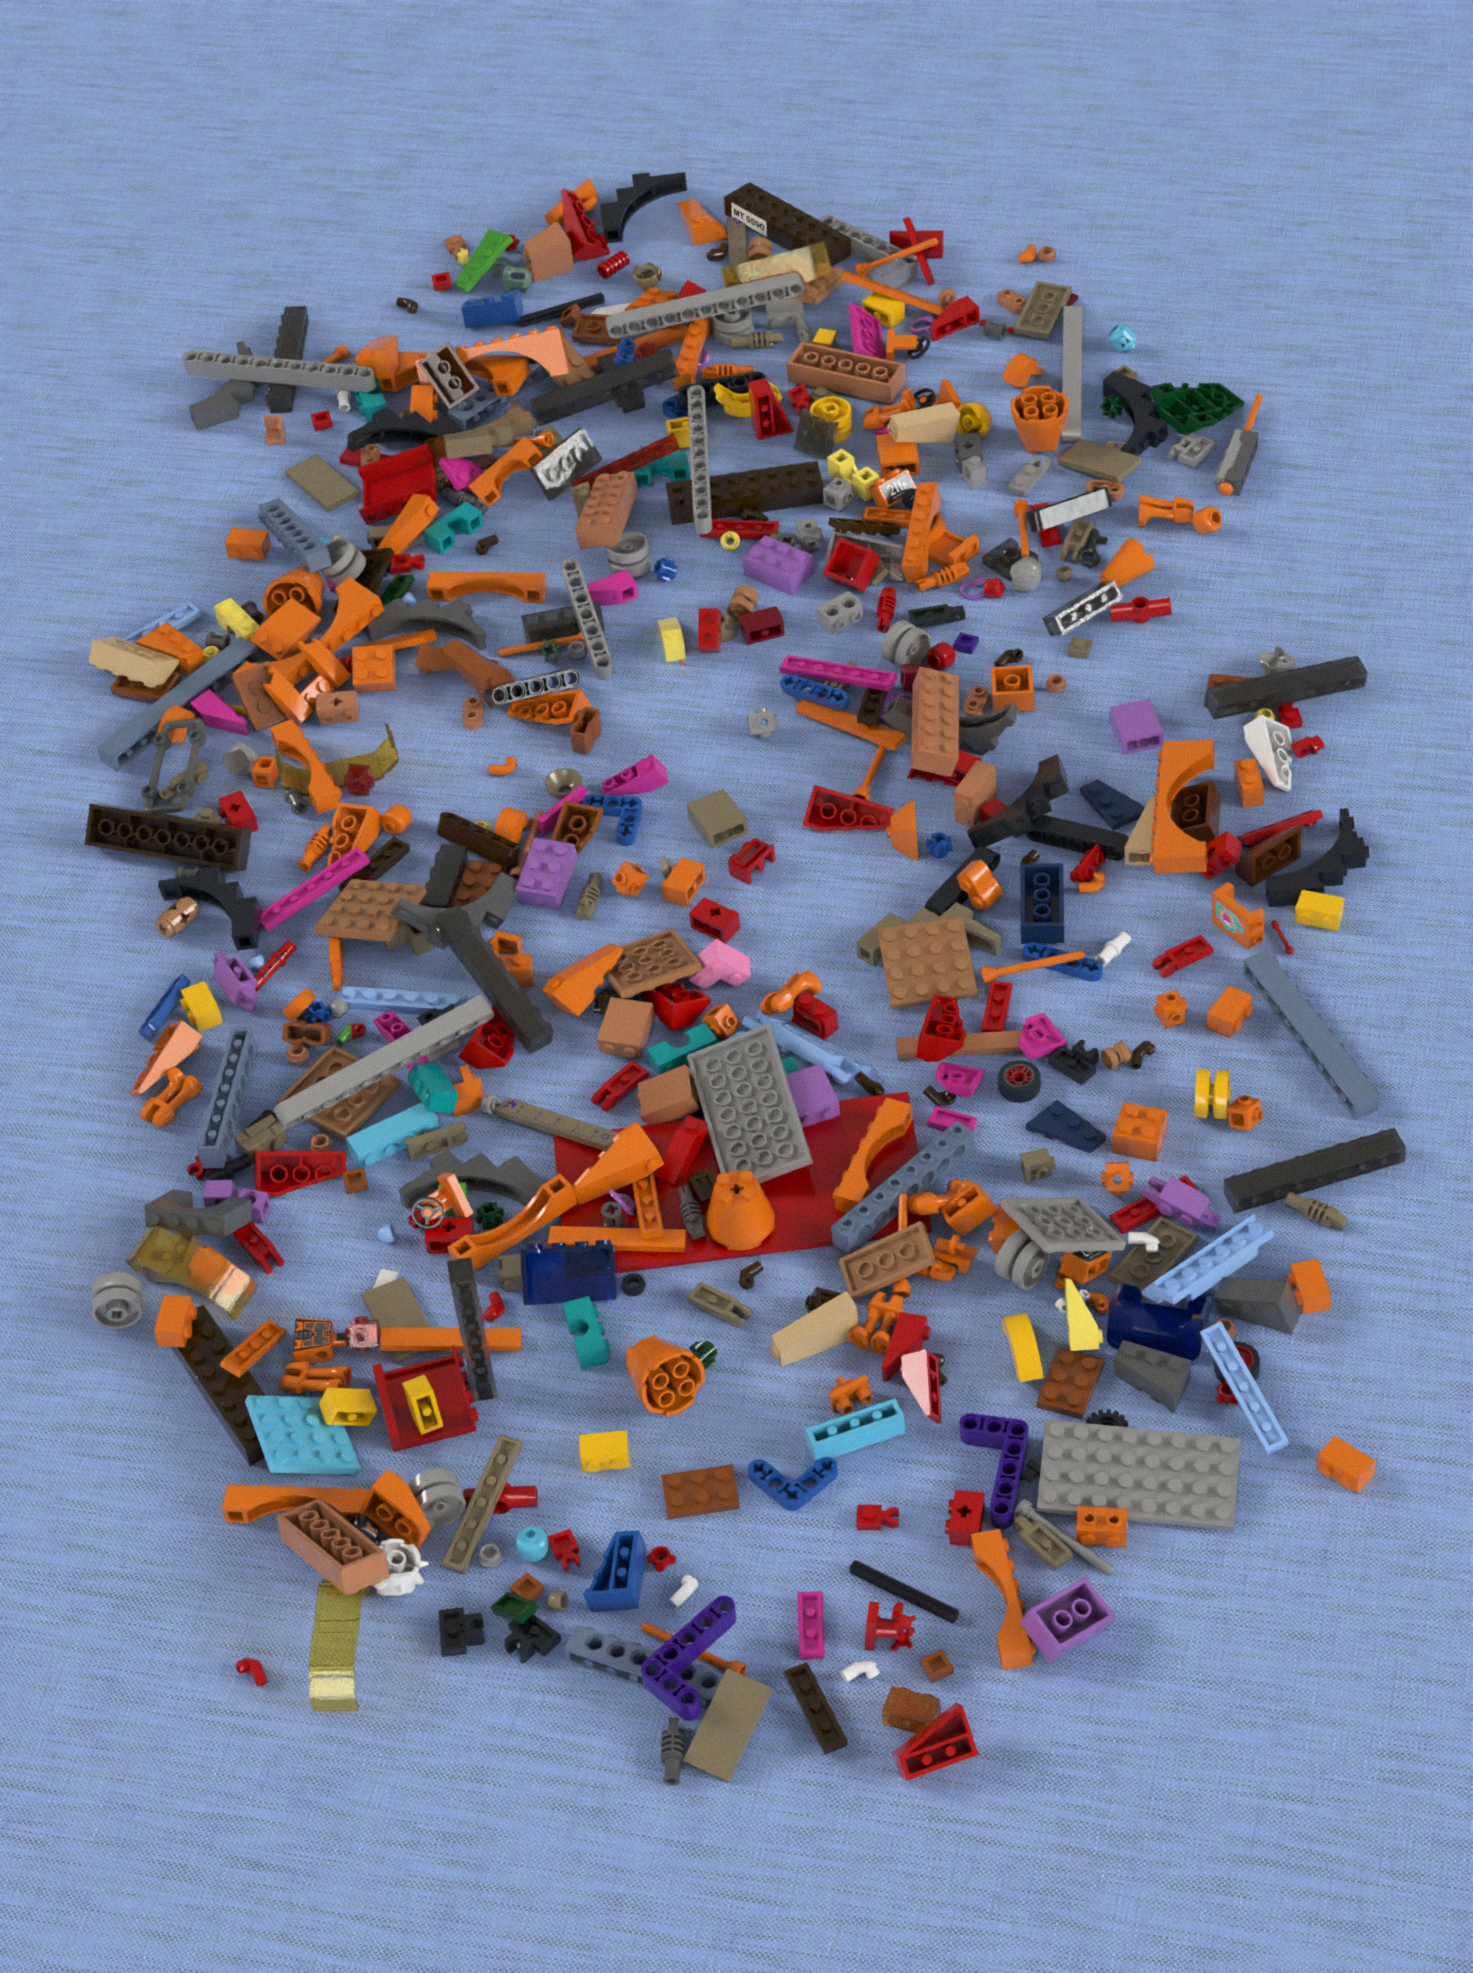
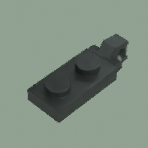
(936, 615)

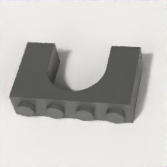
(176, 1213)

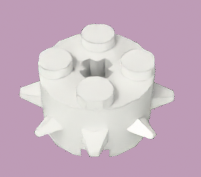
(403, 1568)

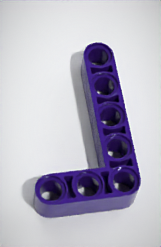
(1013, 1439)
(683, 1655)

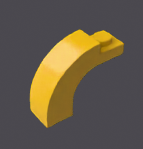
(738, 404)
(1023, 1347)

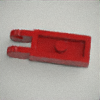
(1182, 956)
(619, 1085)
(257, 1246)

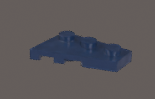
(1111, 804)
(1066, 1125)

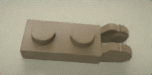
(1076, 538)
(436, 1141)
(719, 1304)

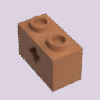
(337, 707)

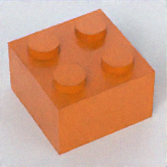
(374, 668)
(1013, 686)
(1140, 1131)

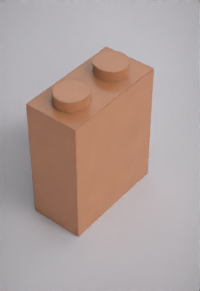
(973, 792)
(626, 1027)
(668, 1096)

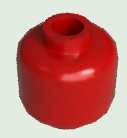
(940, 656)

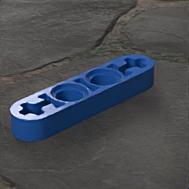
(816, 689)
(1036, 951)
(164, 1007)

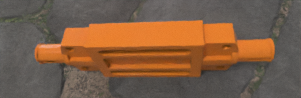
(336, 962)

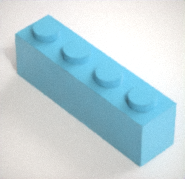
(390, 1134)
(855, 1430)

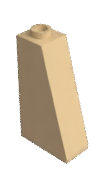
(925, 425)
(1139, 843)
(815, 1331)

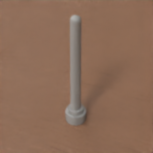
(1029, 1512)

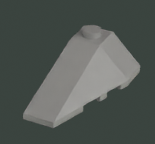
(889, 552)

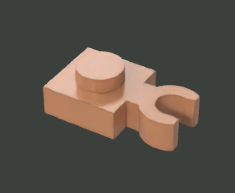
(454, 244)

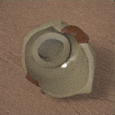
(646, 276)

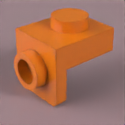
(506, 943)

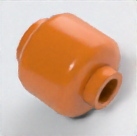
(1207, 520)
(397, 819)

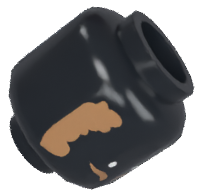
(367, 1527)

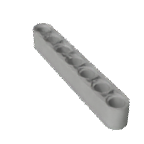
(867, 245)
(590, 625)

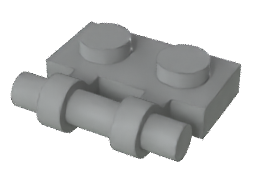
(1191, 450)

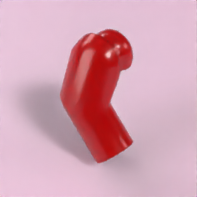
(496, 1308)
(254, 1668)

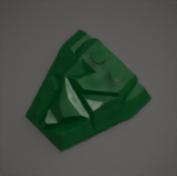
(1192, 407)

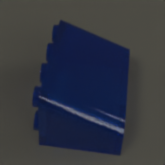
(569, 1272)

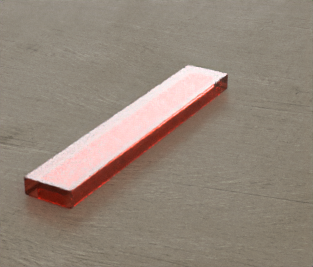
(634, 460)

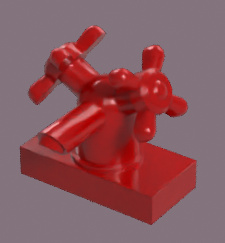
(888, 1628)

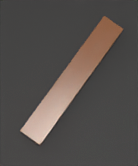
(973, 1045)

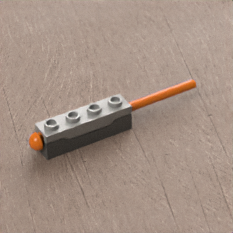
(1238, 456)

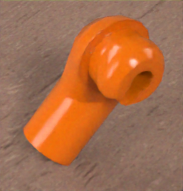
(1029, 255)
(504, 769)
(1094, 885)

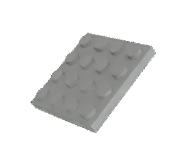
(1063, 1224)

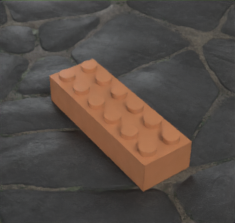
(846, 372)
(606, 510)
(935, 722)
(333, 1546)

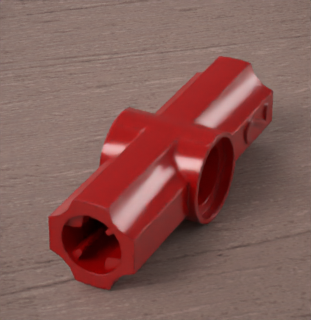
(1140, 609)
(510, 1498)

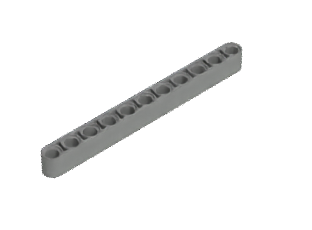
(704, 305)
(279, 371)
(1072, 371)
(699, 460)
(383, 1062)

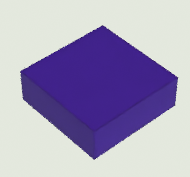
(965, 643)

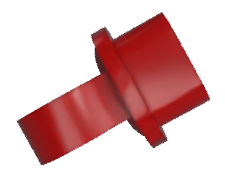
(1308, 745)

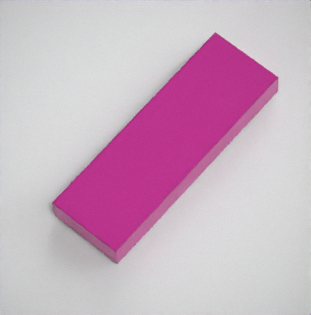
(549, 819)
(811, 1625)

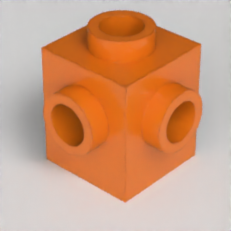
(629, 879)
(1170, 1009)
(721, 1021)
(1244, 1113)
(1114, 1169)

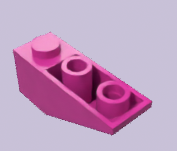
(613, 589)
(217, 714)
(638, 778)
(394, 1028)

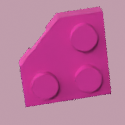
(460, 472)
(1040, 1037)
(959, 1078)

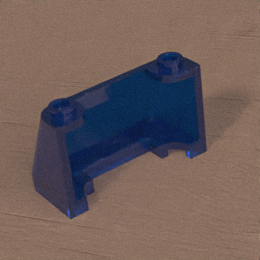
(1157, 1326)

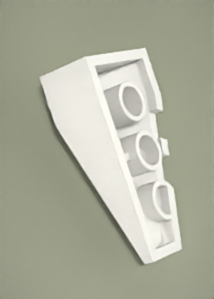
(1271, 747)

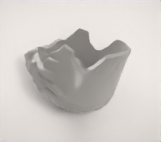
(1026, 574)
(1276, 661)
(239, 759)

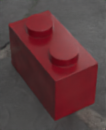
(761, 625)

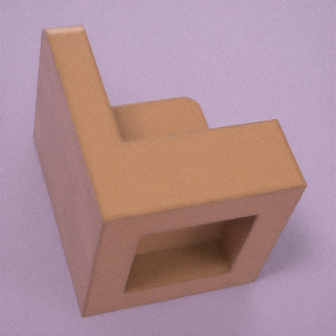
(274, 430)

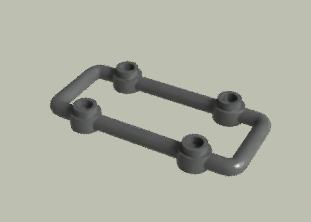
(184, 788)

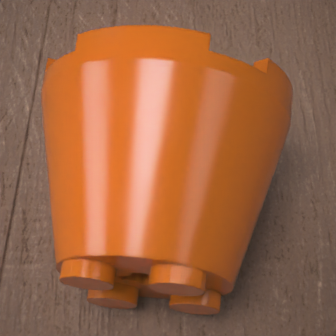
(1040, 417)
(297, 584)
(739, 1212)
(664, 1375)

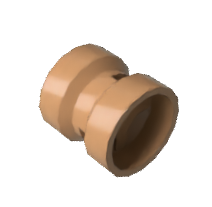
(1114, 1056)

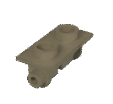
(580, 495)

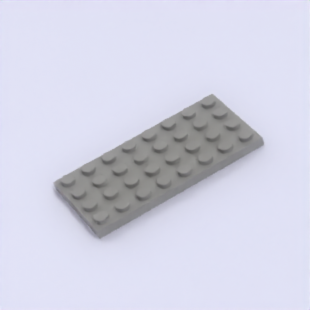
(750, 1106)
(1146, 1471)

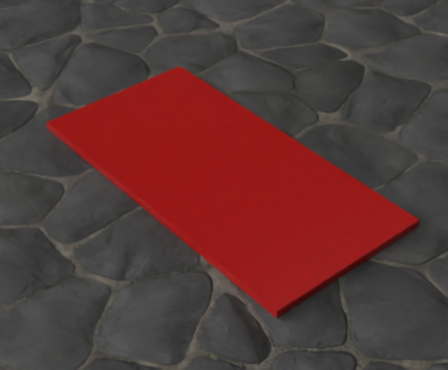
(799, 1198)

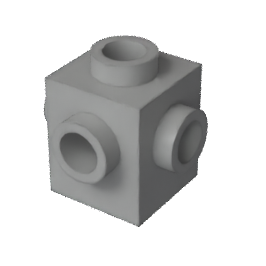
(838, 494)
(808, 534)
(754, 723)

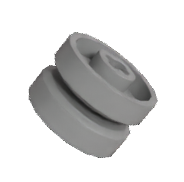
(732, 325)
(629, 554)
(345, 560)
(905, 644)
(1021, 1261)
(116, 1300)
(438, 1496)

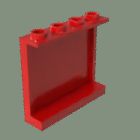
(394, 480)
(450, 1394)

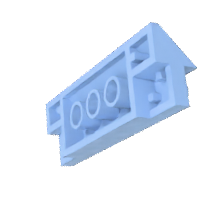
(810, 1049)
(1210, 1263)

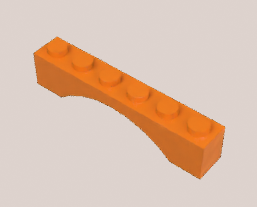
(691, 351)
(915, 556)
(451, 585)
(291, 743)
(890, 1123)
(548, 1203)
(249, 1503)
(991, 1558)

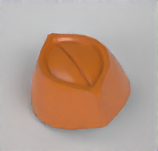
(299, 1004)

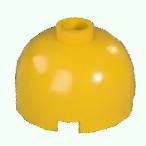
(974, 419)

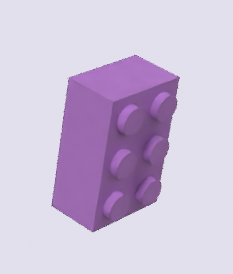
(778, 565)
(546, 873)
(1067, 1619)

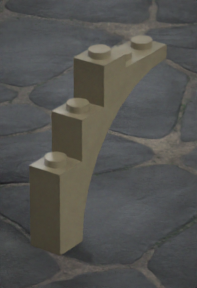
(497, 433)
(977, 934)

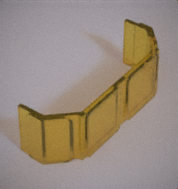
(809, 262)
(380, 763)
(193, 1268)
(334, 1649)

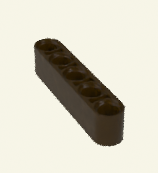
(478, 840)

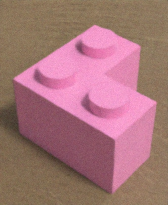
(722, 963)

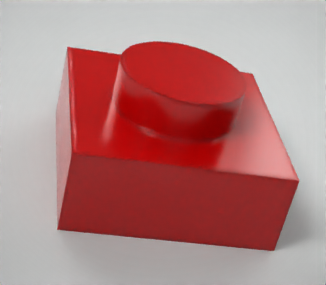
(441, 281)
(321, 420)

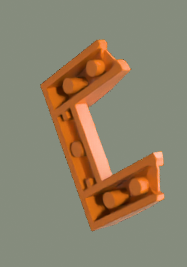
(301, 704)

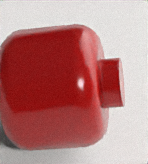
(994, 588)

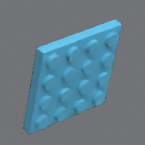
(297, 1436)

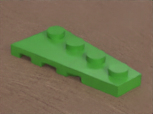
(483, 258)

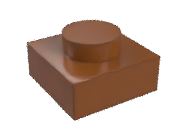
(569, 315)
(355, 1181)
(527, 1587)
(936, 1666)

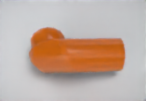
(1099, 1301)

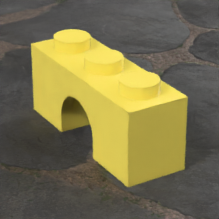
(843, 466)
(234, 618)

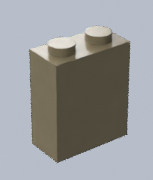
(717, 818)

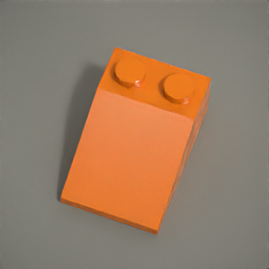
(284, 629)
(396, 1510)

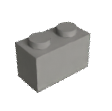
(784, 313)

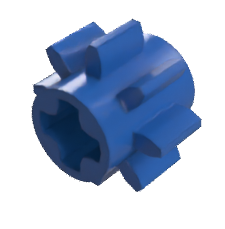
(665, 569)
(939, 845)
(317, 1013)

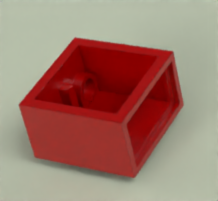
(851, 565)

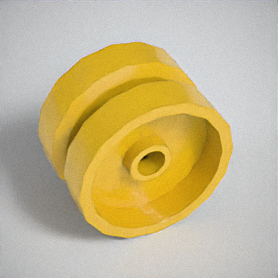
(835, 409)
(1212, 1094)

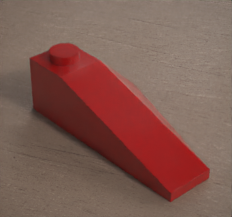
(580, 230)
(839, 811)
(676, 1005)
(941, 1030)
(489, 1044)
(291, 1170)

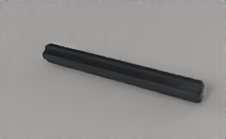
(556, 311)
(904, 1591)

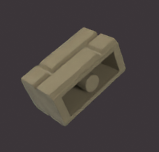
(263, 1135)

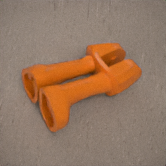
(877, 416)
(1178, 510)
(784, 998)
(158, 1110)
(929, 1203)
(877, 1310)
(299, 1374)

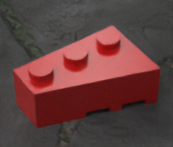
(766, 411)
(962, 767)
(937, 1745)

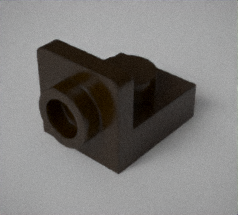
(702, 1184)
(819, 1297)

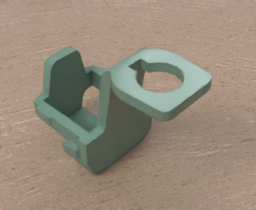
(512, 284)

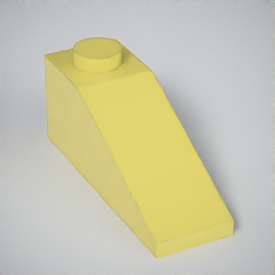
(672, 639)
(1082, 1328)

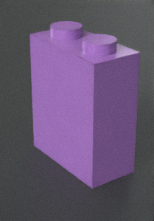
(1136, 726)
(813, 1095)

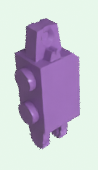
(235, 980)
(1182, 1203)

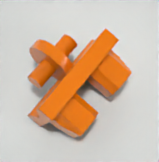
(955, 1252)
(848, 1392)

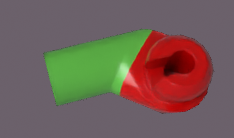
(350, 1032)

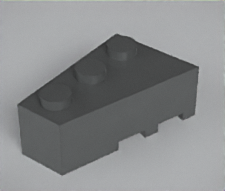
(1259, 1302)
(1154, 1372)

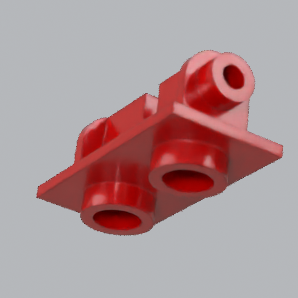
(1088, 865)

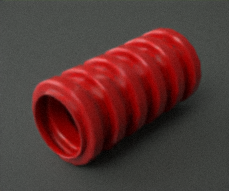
(613, 264)

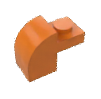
(1020, 370)
(173, 714)
(511, 823)
(470, 1092)

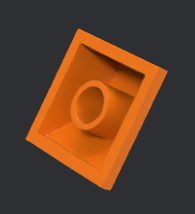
(904, 831)

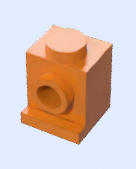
(265, 772)

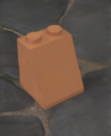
(548, 253)

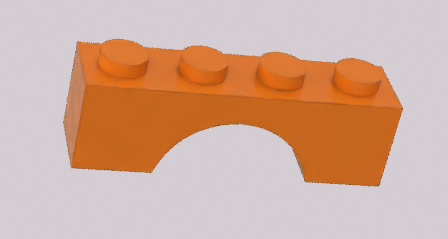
(520, 457)

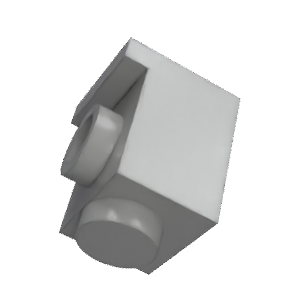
(974, 472)

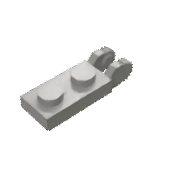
(1029, 476)

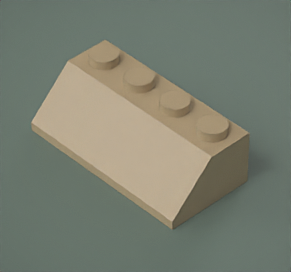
(132, 661)

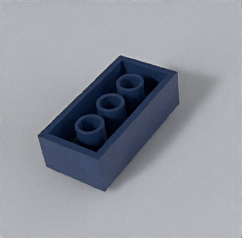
(1042, 903)

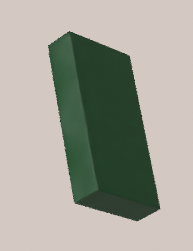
(514, 1607)

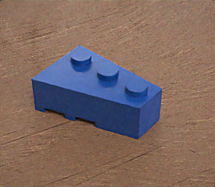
(492, 309)
(620, 1575)

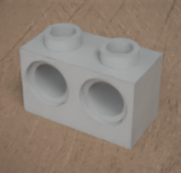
(839, 612)

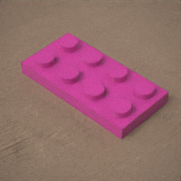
(866, 332)

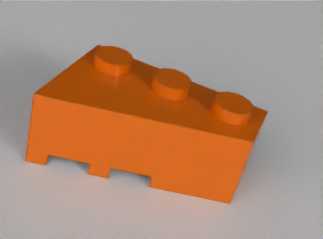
(174, 644)

